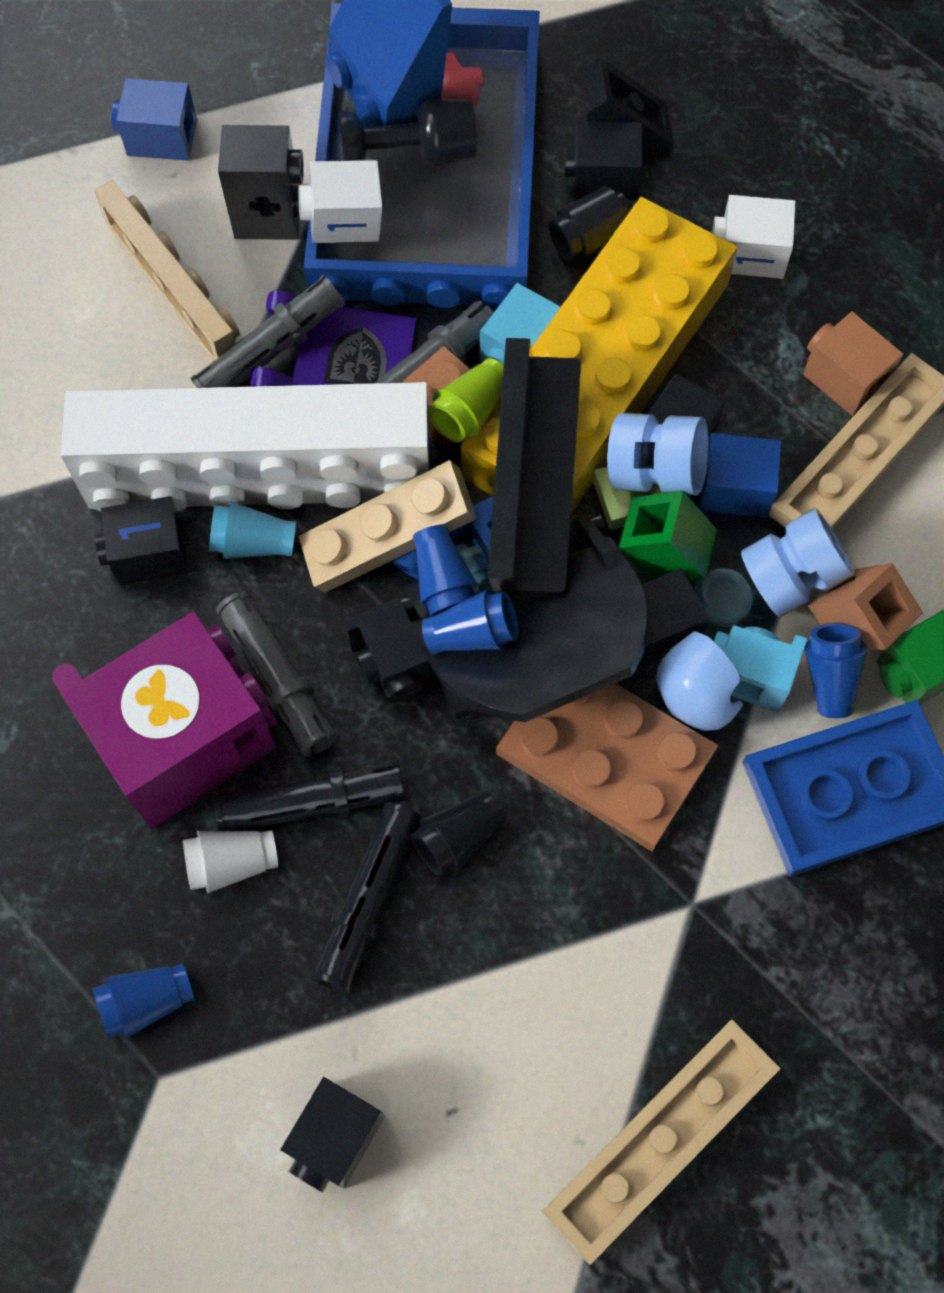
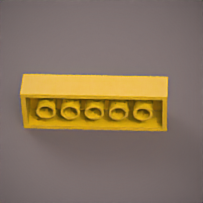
(625, 328)

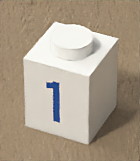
(342, 201)
(761, 231)

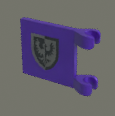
(343, 348)

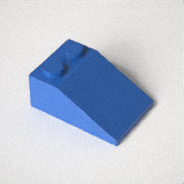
(389, 56)

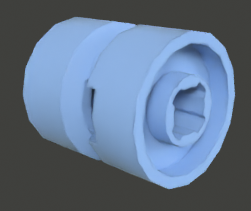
(678, 453)
(797, 563)

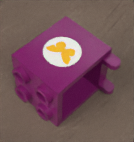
(171, 717)

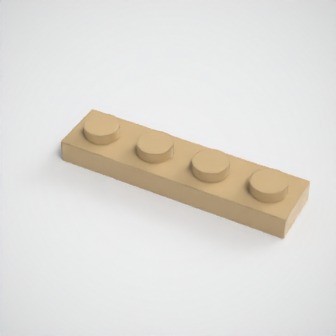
(159, 261)
(865, 445)
(660, 1141)

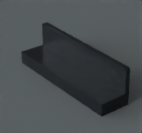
(534, 471)

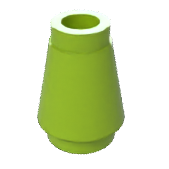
(467, 401)

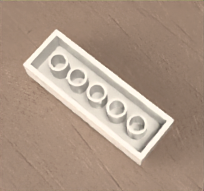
(246, 444)

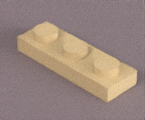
(385, 526)

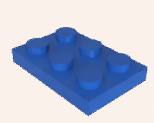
(850, 787)

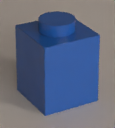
(155, 119)
(741, 475)

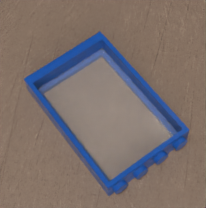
(457, 226)

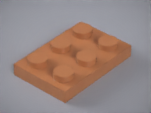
(613, 759)

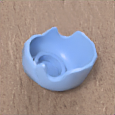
(698, 683)

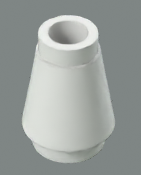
(227, 857)

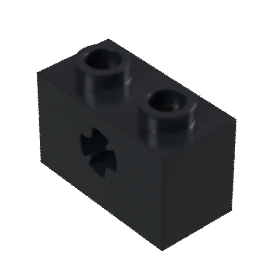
(261, 181)

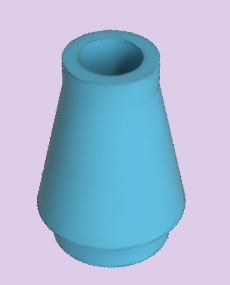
(249, 533)

